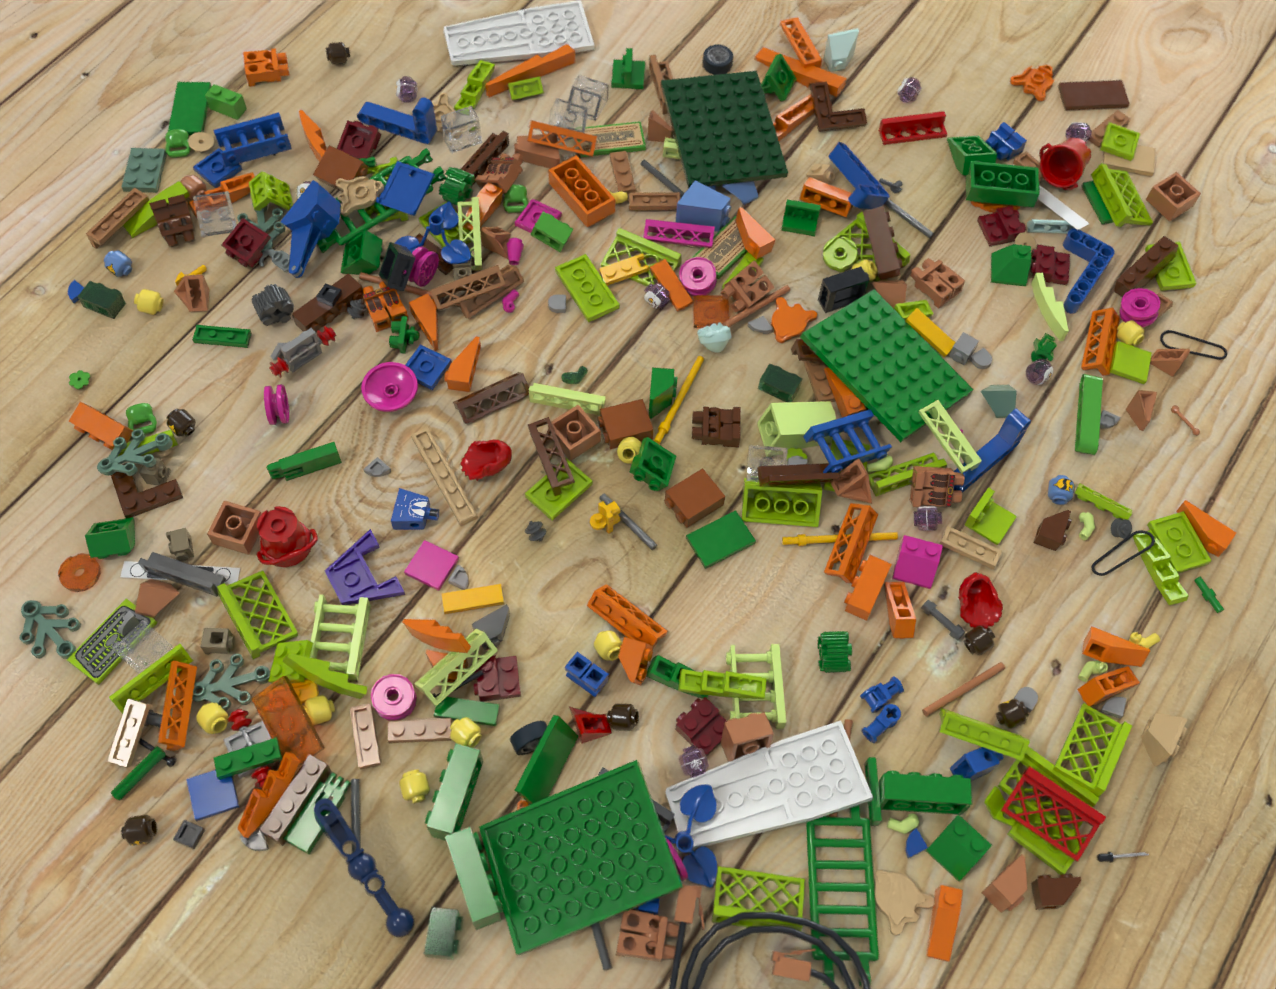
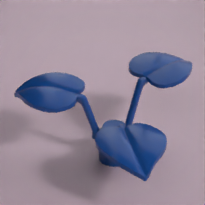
(442, 218)
(702, 864)

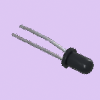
(1110, 857)

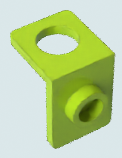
(995, 802)

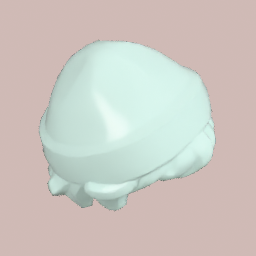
(714, 337)

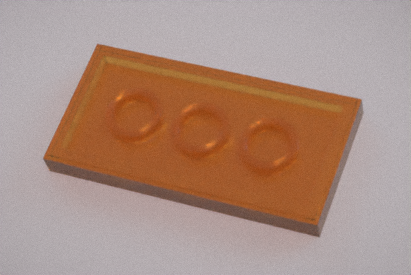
(287, 720)

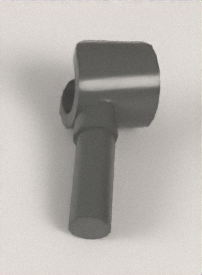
(895, 187)

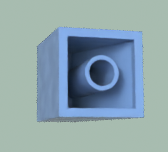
(703, 207)

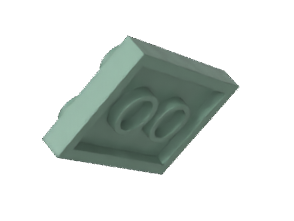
(144, 169)

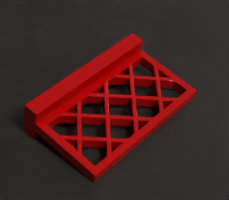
(1063, 798)

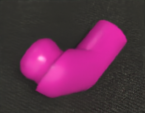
(507, 301)

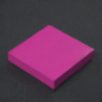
(532, 213)
(431, 565)

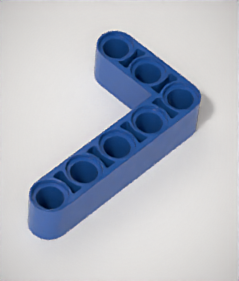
(419, 127)
(868, 191)
(1097, 254)
(997, 448)

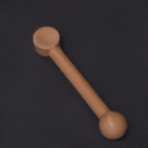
(1175, 409)

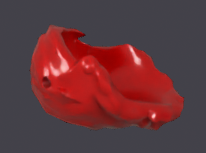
(485, 458)
(979, 601)

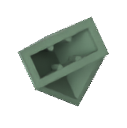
(1001, 399)

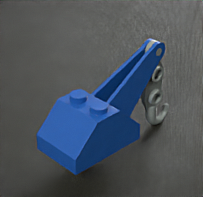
(310, 220)

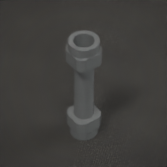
(955, 631)

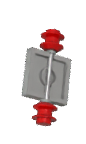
(302, 350)
(247, 737)

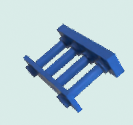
(248, 130)
(847, 425)

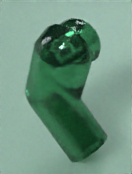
(574, 377)

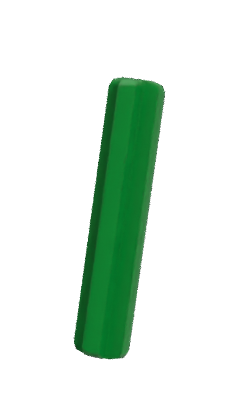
(138, 773)

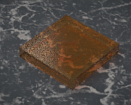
(709, 310)

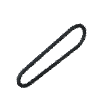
(1194, 338)
(1127, 560)

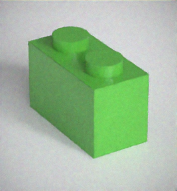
(226, 102)
(551, 231)

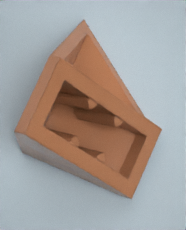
(658, 128)
(495, 240)
(891, 290)
(193, 292)
(1169, 359)
(1141, 408)
(853, 483)
(154, 596)

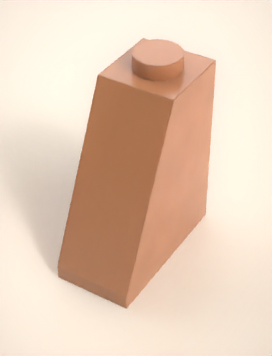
(538, 153)

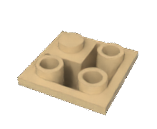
(1162, 736)

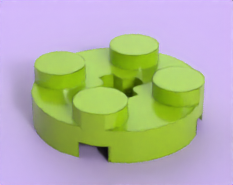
(843, 262)

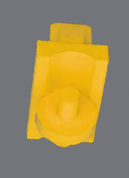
(606, 516)

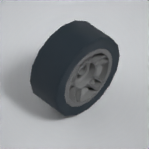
(717, 59)
(527, 738)

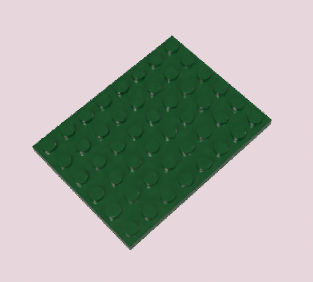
(723, 129)

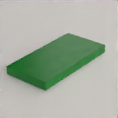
(189, 107)
(547, 761)

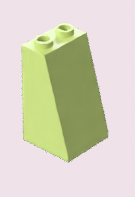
(788, 422)

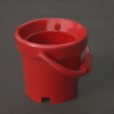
(1064, 163)
(283, 538)

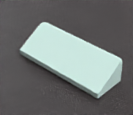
(1049, 226)

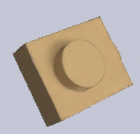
(822, 172)

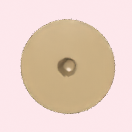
(201, 141)
(1025, 239)

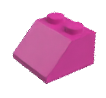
(917, 561)

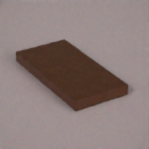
(1093, 95)

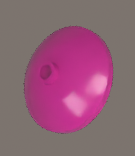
(386, 379)

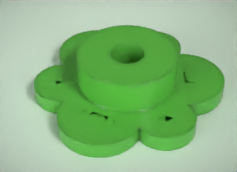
(79, 379)

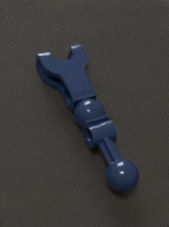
(362, 867)

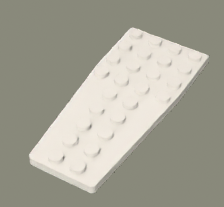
(519, 34)
(777, 786)

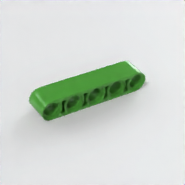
(1088, 414)

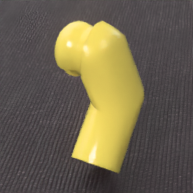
(620, 197)
(1145, 642)

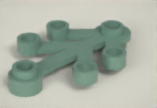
(266, 226)
(113, 463)
(47, 626)
(227, 683)

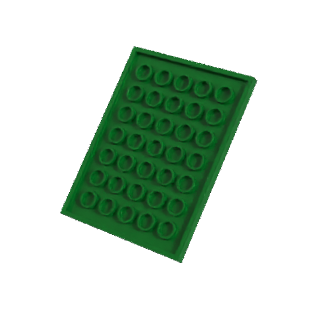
(885, 363)
(579, 857)

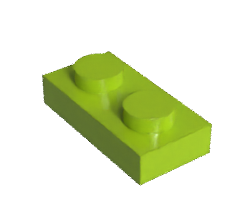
(525, 88)

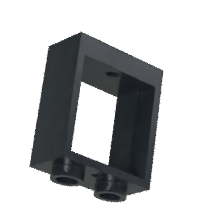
(395, 262)
(842, 289)

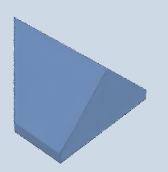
(744, 191)

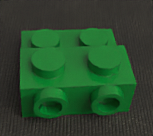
(653, 465)

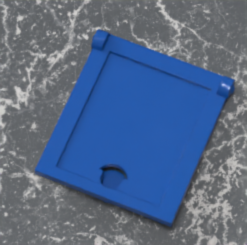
(405, 188)

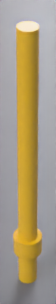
(664, 426)
(802, 539)

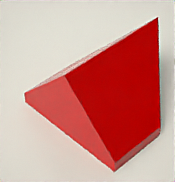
(590, 725)

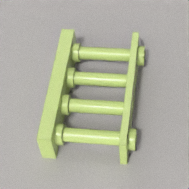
(357, 629)
(774, 676)

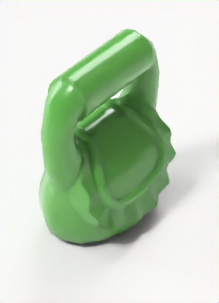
(174, 139)
(515, 194)
(139, 414)

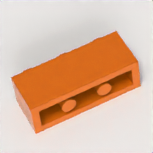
(827, 196)
(98, 425)
(867, 587)

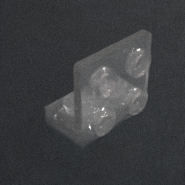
(141, 647)

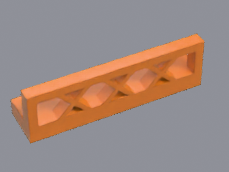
(802, 40)
(561, 132)
(1105, 338)
(856, 542)
(625, 618)
(181, 705)

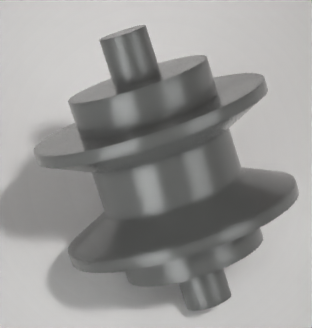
(356, 309)
(1121, 528)
(536, 531)

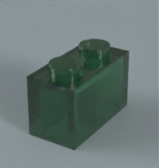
(102, 299)
(780, 383)
(442, 933)

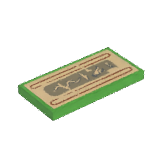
(615, 138)
(726, 248)

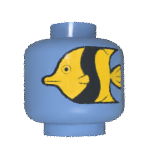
(118, 263)
(1060, 490)

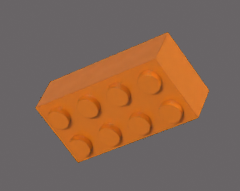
(581, 191)

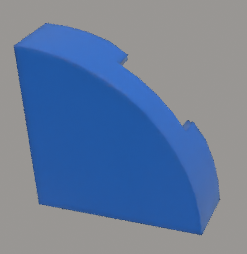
(74, 290)
(914, 844)

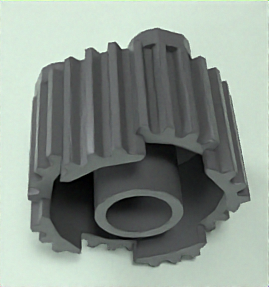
(273, 305)

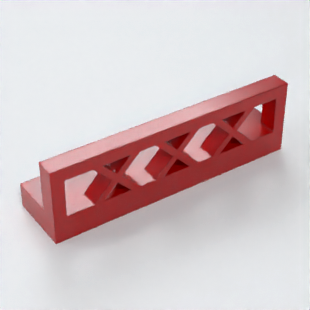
(910, 125)

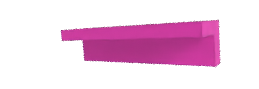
(679, 230)

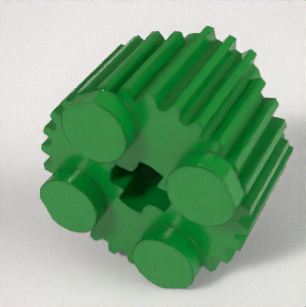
(457, 186)
(834, 651)

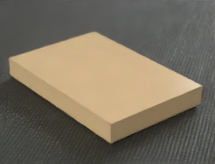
(1141, 164)

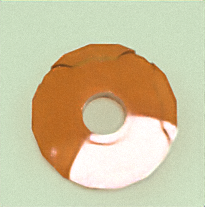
(83, 582)

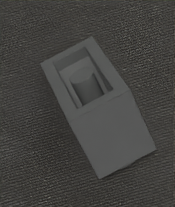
(494, 625)

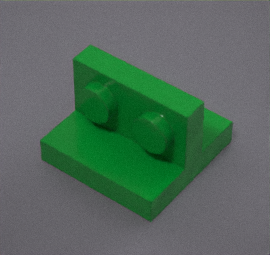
(628, 72)
(778, 78)
(800, 217)

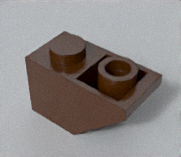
(1052, 529)
(1053, 892)

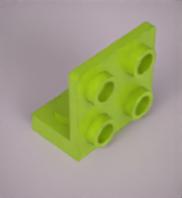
(268, 189)
(990, 519)

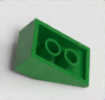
(968, 149)

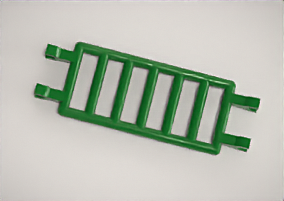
(334, 237)
(868, 887)

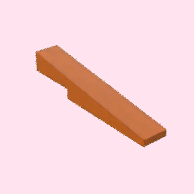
(532, 68)
(805, 75)
(793, 117)

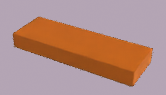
(667, 277)

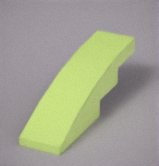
(1052, 310)

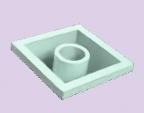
(840, 49)

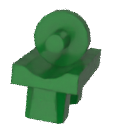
(405, 334)
(1043, 348)

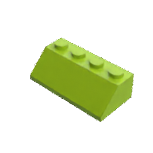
(781, 504)

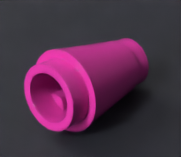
(514, 250)

